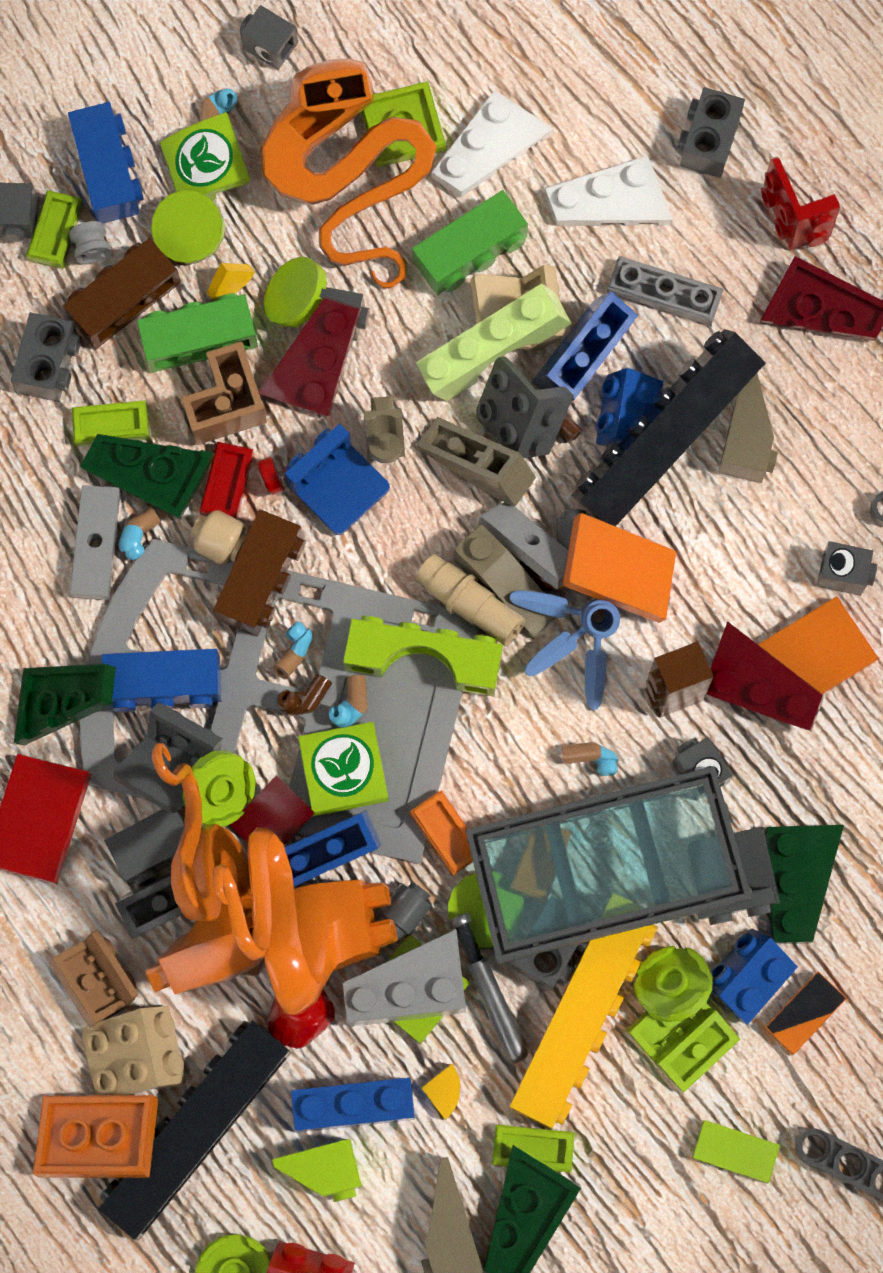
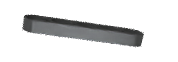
(829, 1162)

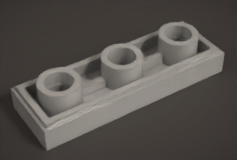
(686, 299)
(95, 521)
(527, 542)

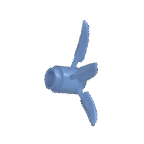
(565, 642)

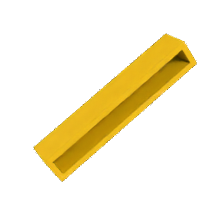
(578, 1025)

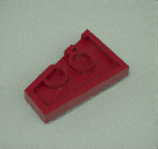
(823, 304)
(316, 359)
(761, 683)

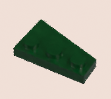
(149, 471)
(60, 697)
(802, 870)
(528, 1213)

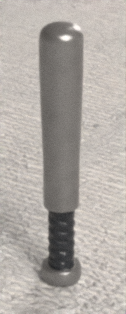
(491, 995)

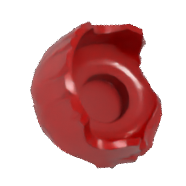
(301, 1028)

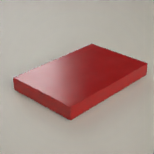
(39, 817)

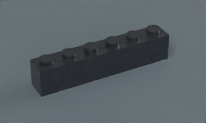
(668, 427)
(196, 1128)

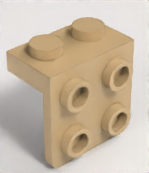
(496, 291)
(134, 1052)

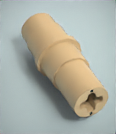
(469, 599)

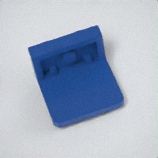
(335, 480)

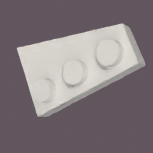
(489, 142)
(613, 195)

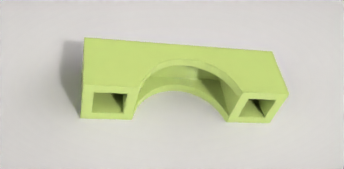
(520, 323)

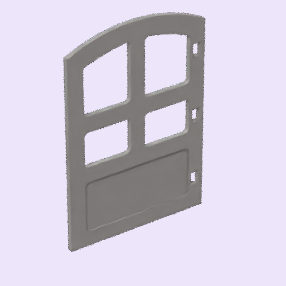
(410, 705)

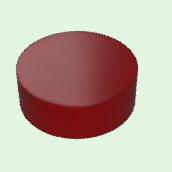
(270, 475)

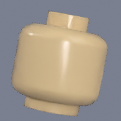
(218, 537)

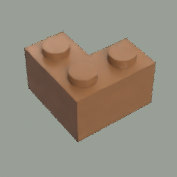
(231, 404)

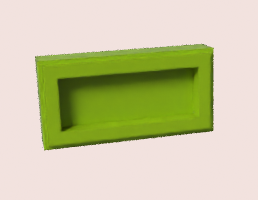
(51, 234)
(114, 419)
(547, 1146)
(736, 1151)

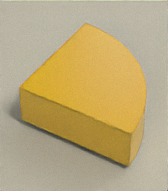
(229, 279)
(444, 1091)

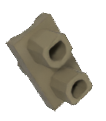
(384, 430)

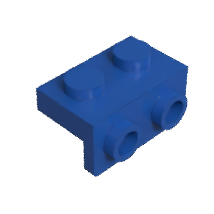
(624, 398)
(751, 974)

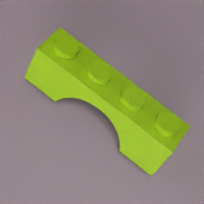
(376, 646)

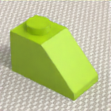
(325, 1169)

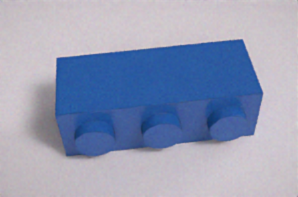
(106, 162)
(587, 345)
(165, 678)
(332, 847)
(353, 1105)

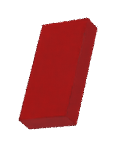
(227, 479)

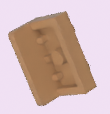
(95, 979)

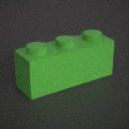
(470, 243)
(197, 328)

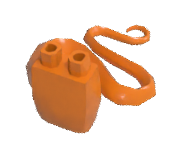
(319, 105)
(302, 929)
(209, 950)

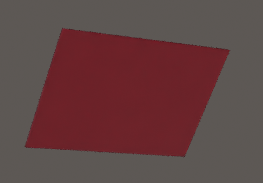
(276, 810)

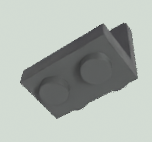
(520, 414)
(186, 745)
(759, 875)

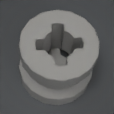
(90, 242)

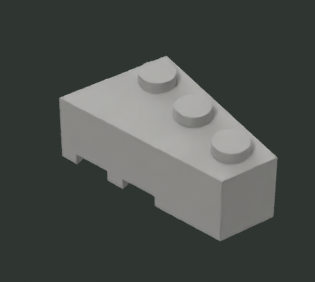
(409, 986)

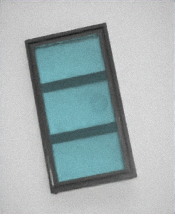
(607, 865)

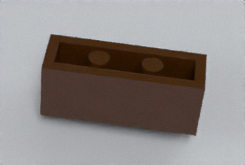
(121, 292)
(259, 573)
(678, 680)

